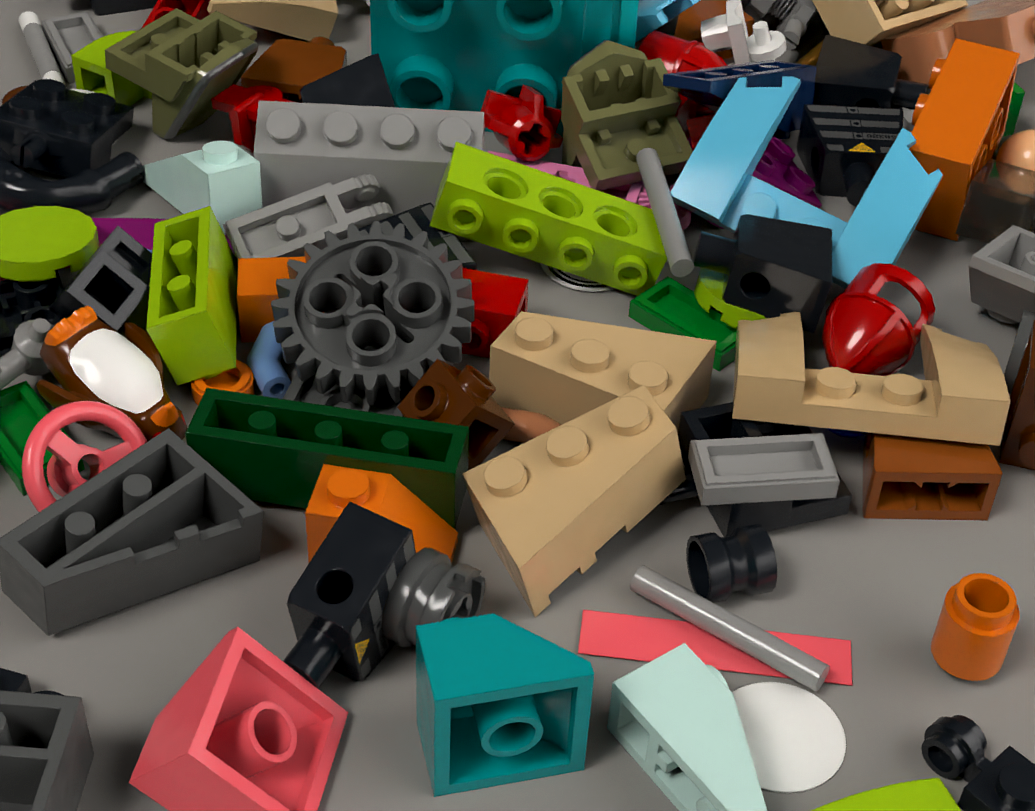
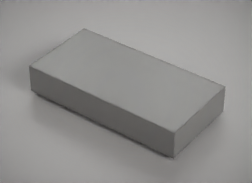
(67, 36)
(762, 469)

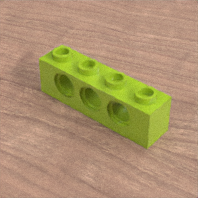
(549, 220)

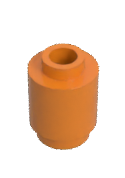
(975, 627)

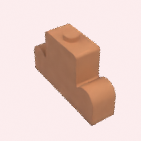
(990, 23)

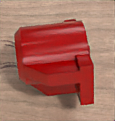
(242, 109)
(522, 123)

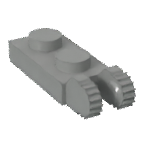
(303, 219)

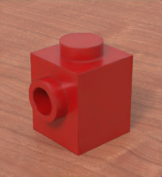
(496, 304)

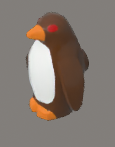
(107, 368)

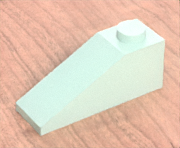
(213, 177)
(686, 733)

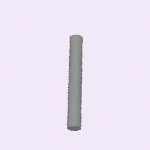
(664, 213)
(730, 628)

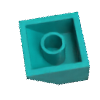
(498, 704)

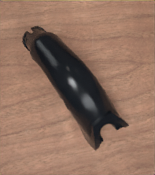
(86, 191)

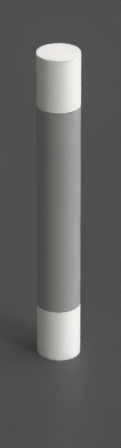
(39, 47)

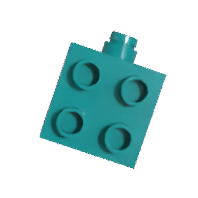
(458, 49)

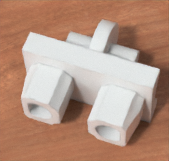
(731, 32)

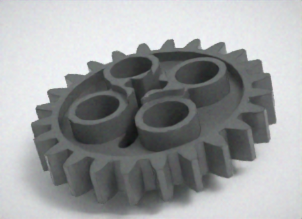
(334, 341)

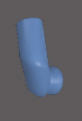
(266, 366)

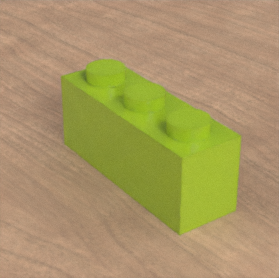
(193, 296)

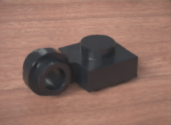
(957, 748)

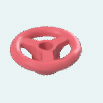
(63, 465)

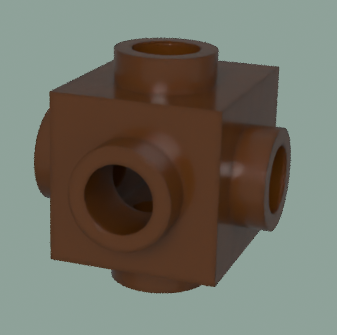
(460, 399)

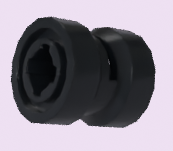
(732, 563)

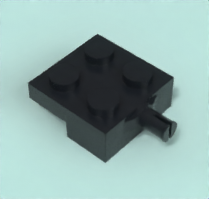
(61, 128)
(717, 423)

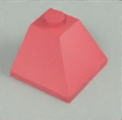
(241, 736)

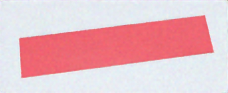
(650, 637)

